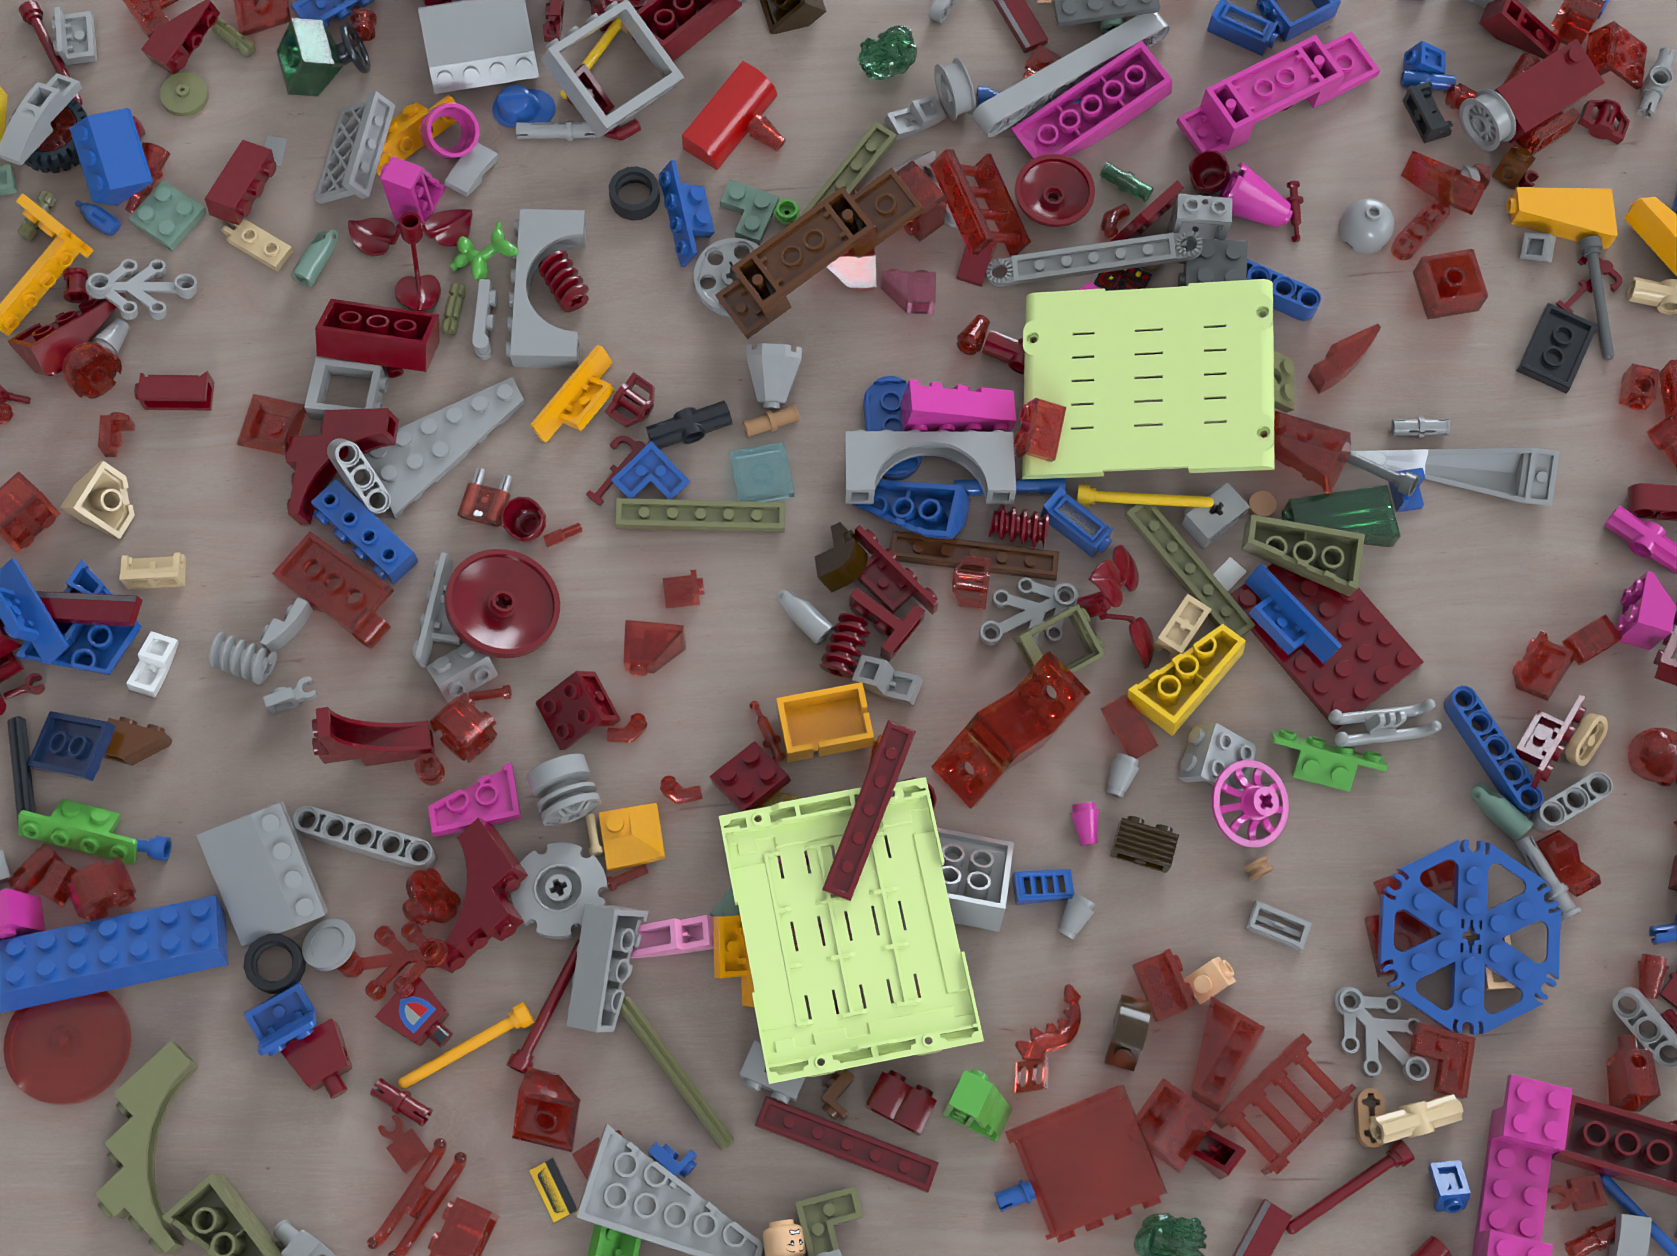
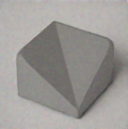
(1538, 247)

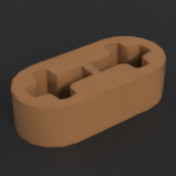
(1362, 1117)

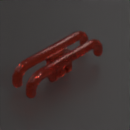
(419, 1200)

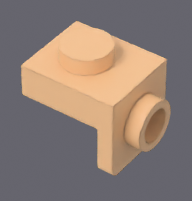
(1210, 979)

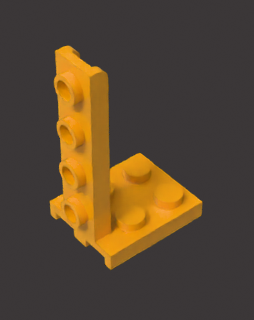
(44, 271)

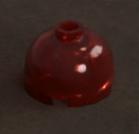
(91, 369)

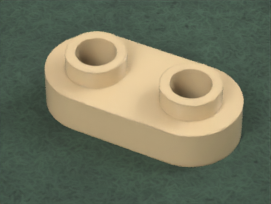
(1586, 739)

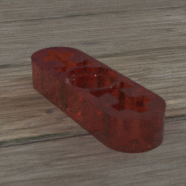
(1417, 239)

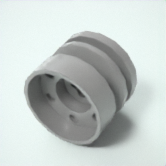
(563, 789)

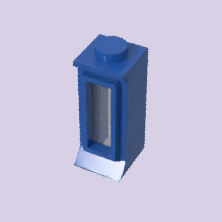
(1242, 27)
(1077, 523)

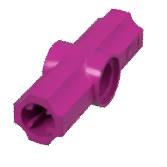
(1644, 538)

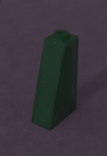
(1356, 511)

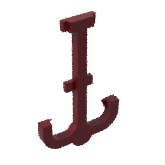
(1606, 268)
(636, 447)

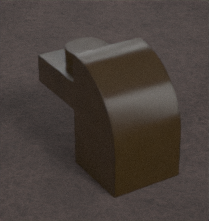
(843, 562)
(1129, 1032)

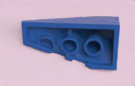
(921, 507)

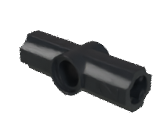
(689, 425)

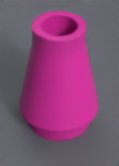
(1085, 822)

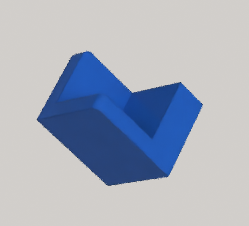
(1404, 502)

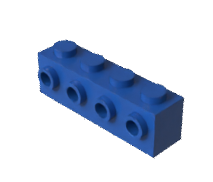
(364, 531)

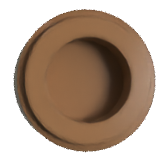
(1262, 504)

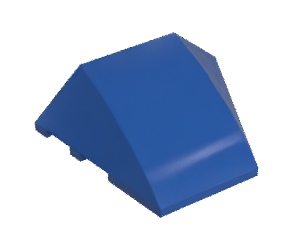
(90, 646)

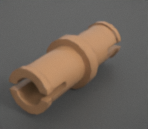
(770, 421)

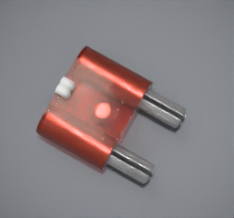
(484, 503)

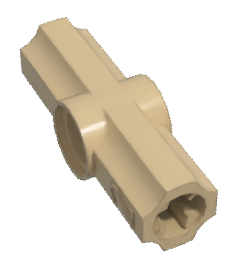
(1654, 293)
(1416, 1119)

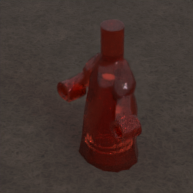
(156, 160)

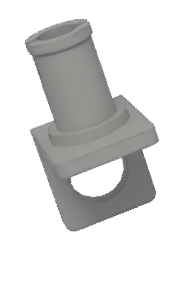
(298, 1242)

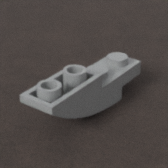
(32, 119)

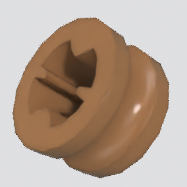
(1258, 868)

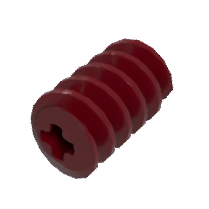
(563, 281)
(1019, 525)
(844, 645)

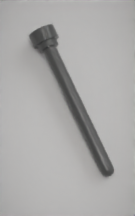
(1591, 248)
(1404, 482)

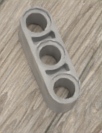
(347, 467)
(1580, 793)
(1646, 1012)

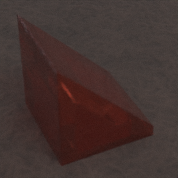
(1484, 172)

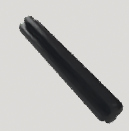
(19, 758)

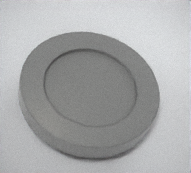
(328, 944)

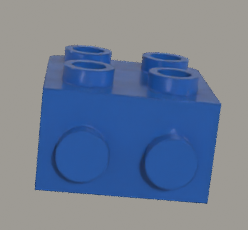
(282, 1019)

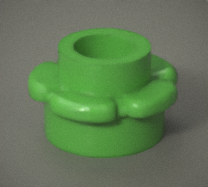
(783, 206)

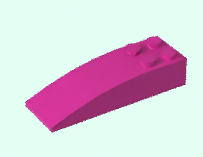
(1108, 102)

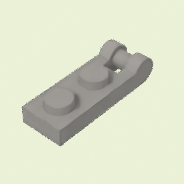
(484, 320)

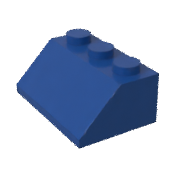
(111, 156)

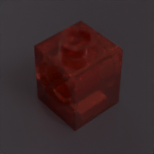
(1643, 378)

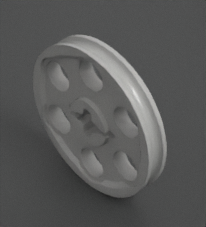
(719, 273)

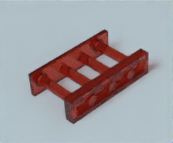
(966, 210)
(1255, 1094)

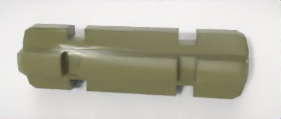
(233, 37)
(27, 229)
(453, 309)

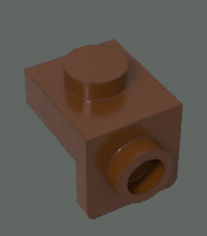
(1513, 166)
(836, 1087)

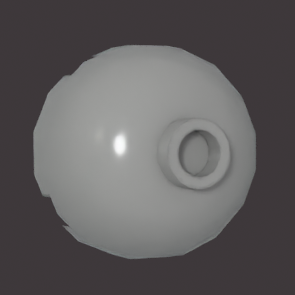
(1367, 225)

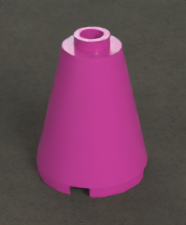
(1255, 198)

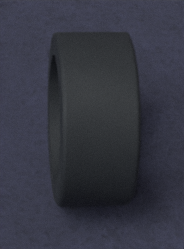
(634, 175)
(258, 947)

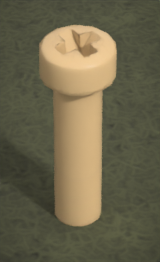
(595, 848)

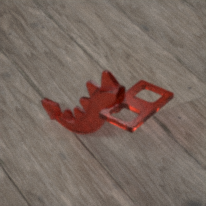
(1041, 1043)

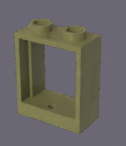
(1080, 621)

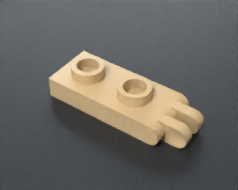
(258, 244)

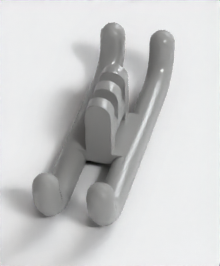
(1382, 724)

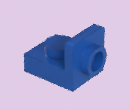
(1425, 58)
(667, 1158)
(1449, 1186)

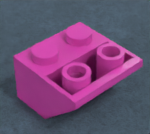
(1646, 613)

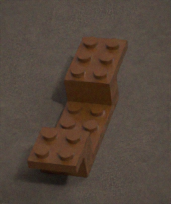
(812, 244)

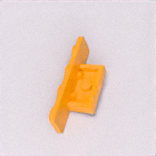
(405, 134)
(578, 397)
(731, 954)

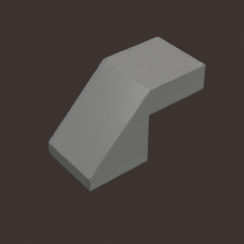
(886, 682)

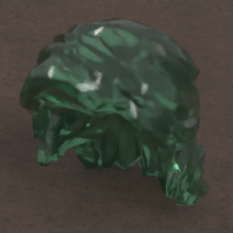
(889, 54)
(1170, 1236)

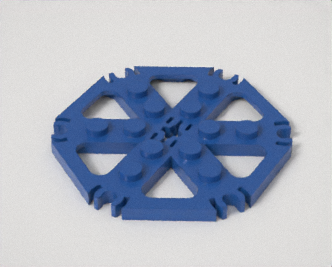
(1450, 947)

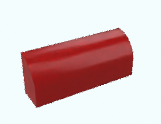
(727, 115)

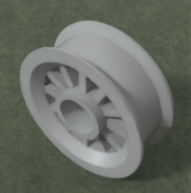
(954, 89)
(1487, 119)

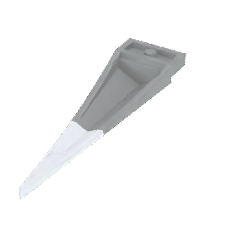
(1505, 472)

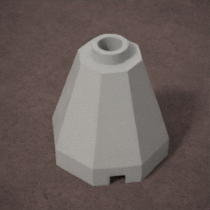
(773, 372)

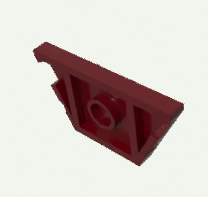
(1151, 213)

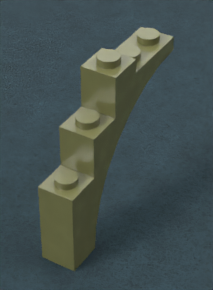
(134, 1145)

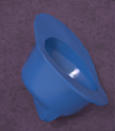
(523, 106)

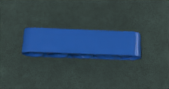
(1294, 291)
(1492, 736)

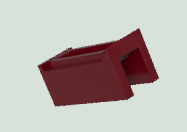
(175, 392)

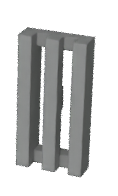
(1252, 927)

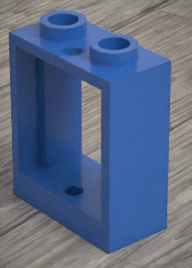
(1325, 10)

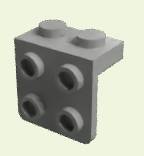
(1211, 751)

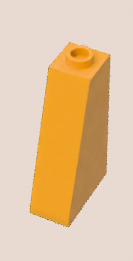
(1565, 212)
(1657, 227)

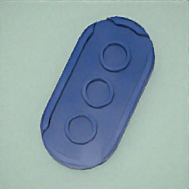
(884, 413)

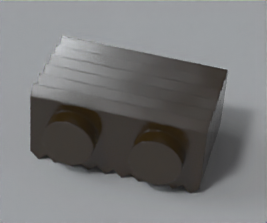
(1145, 844)

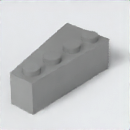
(603, 965)

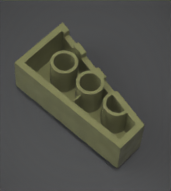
(1310, 551)

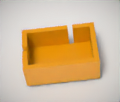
(825, 722)

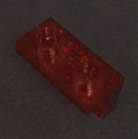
(1040, 429)
(1542, 667)
(1164, 985)

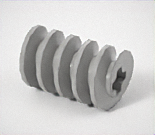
(241, 661)

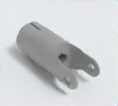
(805, 616)

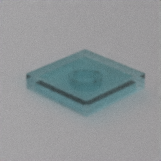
(762, 473)

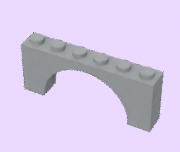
(534, 340)
(983, 454)

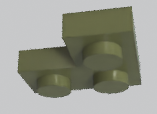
(821, 1213)

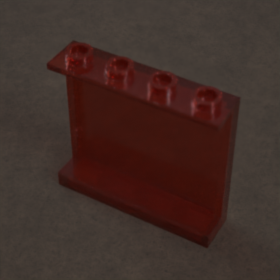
(1088, 1163)

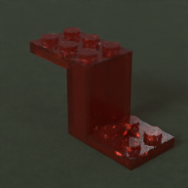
(1010, 729)

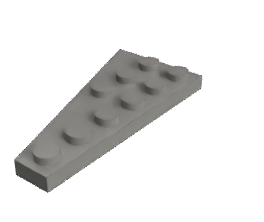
(440, 441)
(650, 1203)

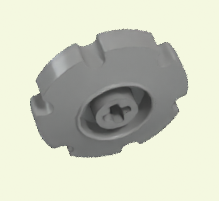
(537, 896)

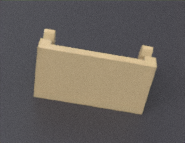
(153, 572)
(1182, 626)

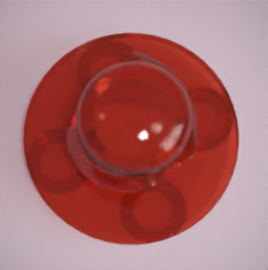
(1654, 755)
(429, 898)

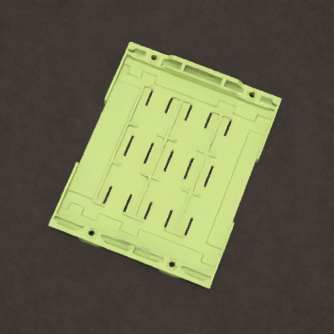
(1184, 437)
(785, 976)

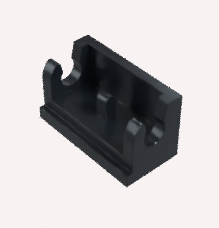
(1426, 113)

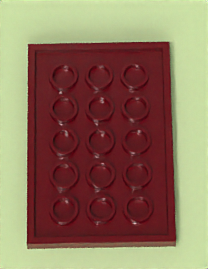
(1364, 667)

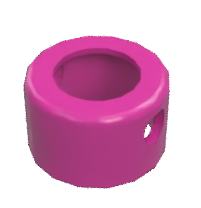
(468, 126)

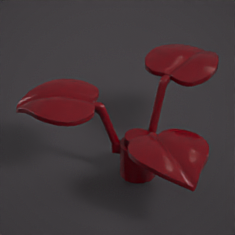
(375, 234)
(1109, 578)

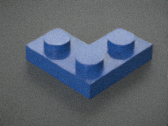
(648, 467)

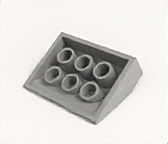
(477, 43)
(262, 873)
(976, 877)

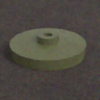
(184, 94)

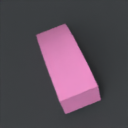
(675, 937)

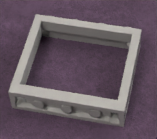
(579, 94)

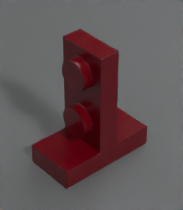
(886, 622)

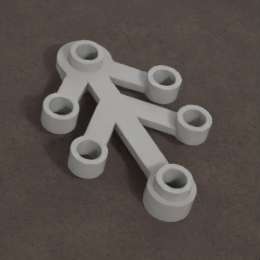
(107, 286)
(1031, 610)
(1377, 1030)

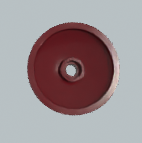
(1055, 178)

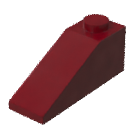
(1518, 27)

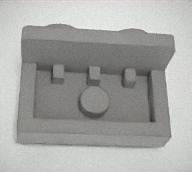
(74, 36)
(461, 671)

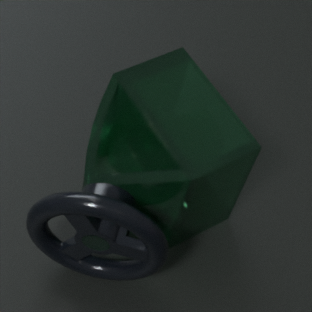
(313, 58)

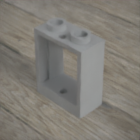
(1190, 209)
(320, 379)

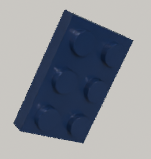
(71, 745)

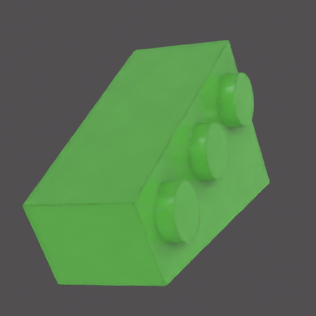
(978, 1105)

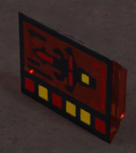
(1123, 279)

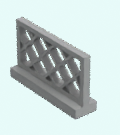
(364, 156)

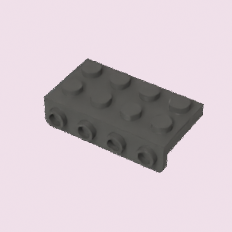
(1086, 11)
(1217, 262)

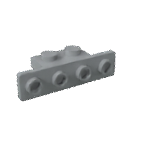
(434, 623)

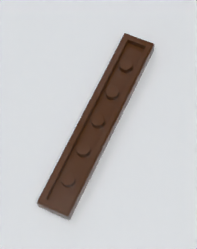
(950, 552)

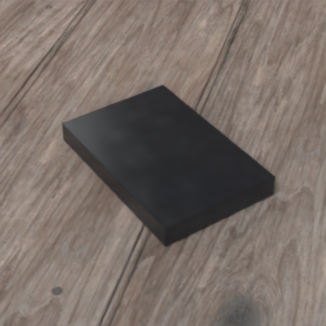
(1557, 348)

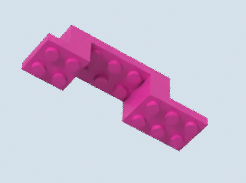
(1282, 80)
(1518, 1168)

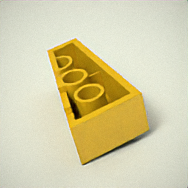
(1182, 685)

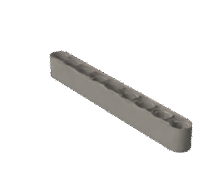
(1057, 78)

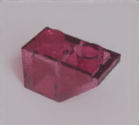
(911, 290)

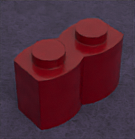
(900, 1102)

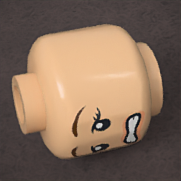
(783, 1239)

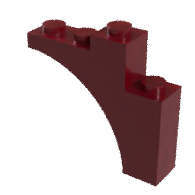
(309, 456)
(372, 742)
(486, 908)

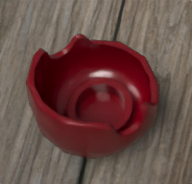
(1209, 172)
(523, 519)

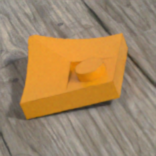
(631, 836)

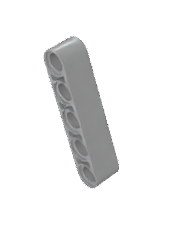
(352, 831)

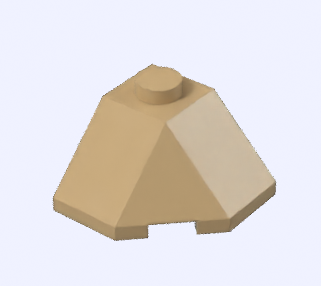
(101, 500)

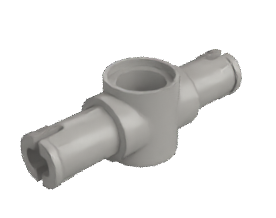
(1656, 82)

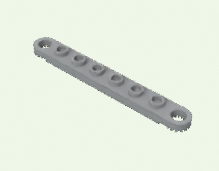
(1094, 258)

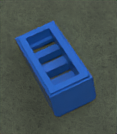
(1019, 888)

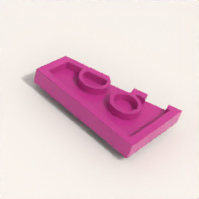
(490, 799)

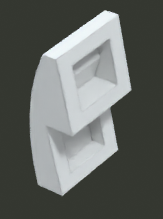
(154, 664)

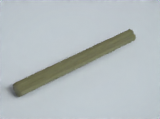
(676, 1074)

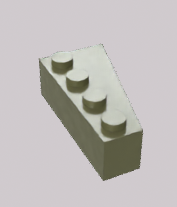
(221, 1221)

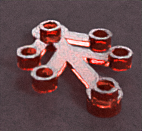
(430, 954)

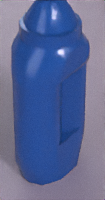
(99, 218)

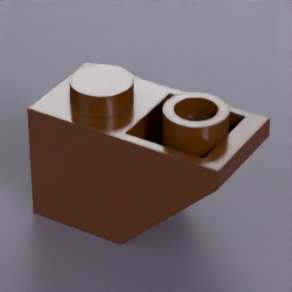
(134, 742)

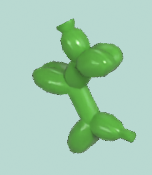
(478, 259)

